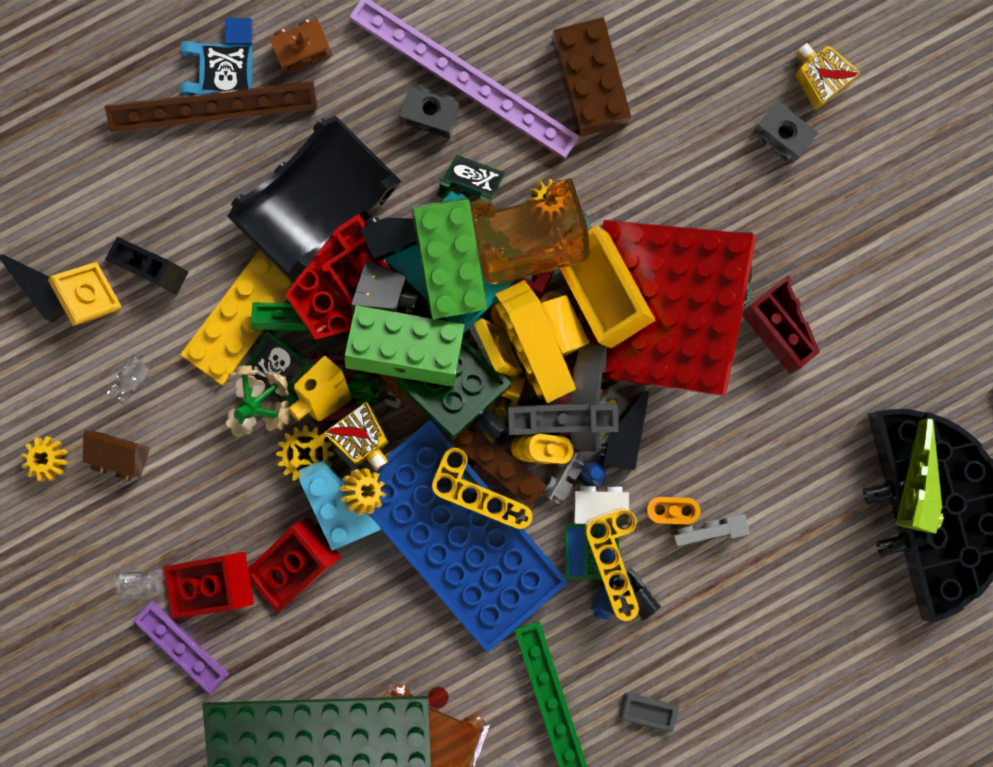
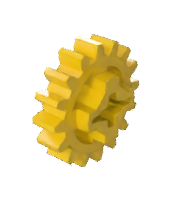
(293, 442)

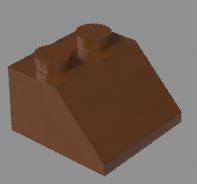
(114, 454)

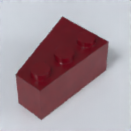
(782, 327)

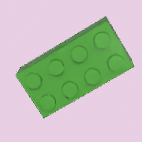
(449, 258)
(404, 346)

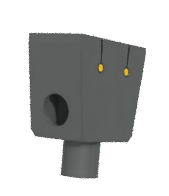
(383, 290)

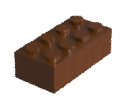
(591, 77)

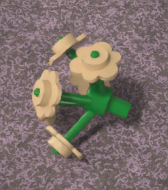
(251, 390)

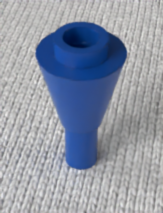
(593, 474)
(601, 604)

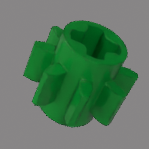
(364, 388)

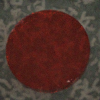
(438, 697)

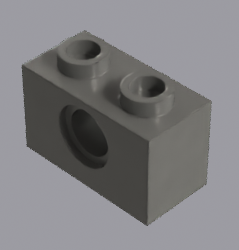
(440, 123)
(799, 132)

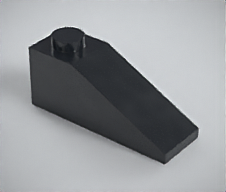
(388, 236)
(147, 265)
(36, 288)
(623, 446)

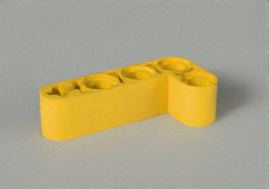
(483, 495)
(616, 565)

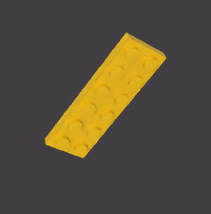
(227, 332)

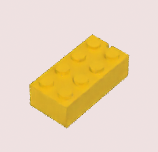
(607, 292)
(534, 341)

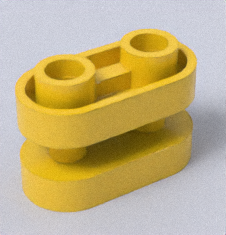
(542, 449)

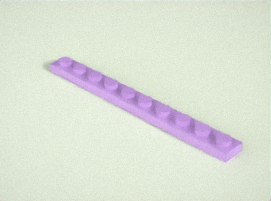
(464, 78)

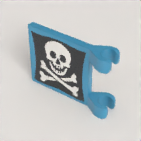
(221, 67)

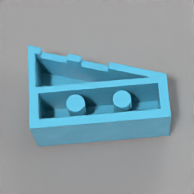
(322, 491)

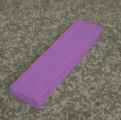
(181, 647)

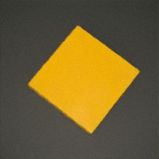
(84, 293)
(498, 348)

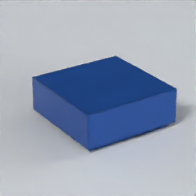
(239, 31)

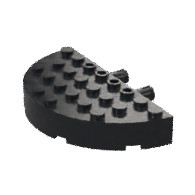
(958, 560)

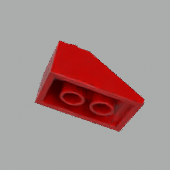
(292, 564)
(208, 585)

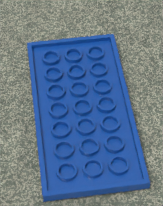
(474, 563)

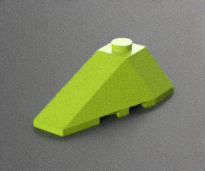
(921, 495)

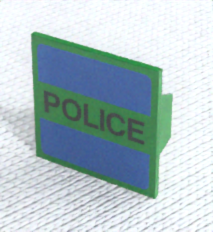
(579, 557)

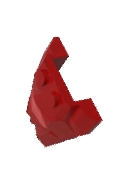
(329, 282)

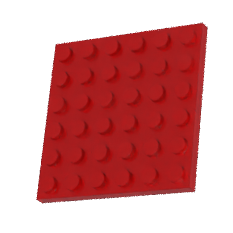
(697, 296)

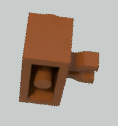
(300, 45)

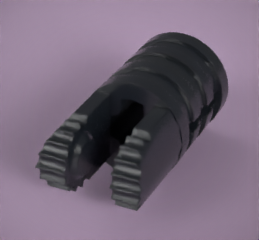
(646, 602)

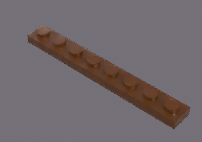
(211, 106)
(491, 458)

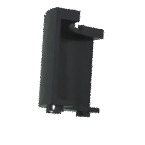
(312, 196)

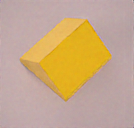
(565, 325)

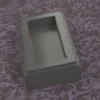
(649, 712)

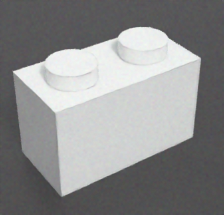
(591, 503)

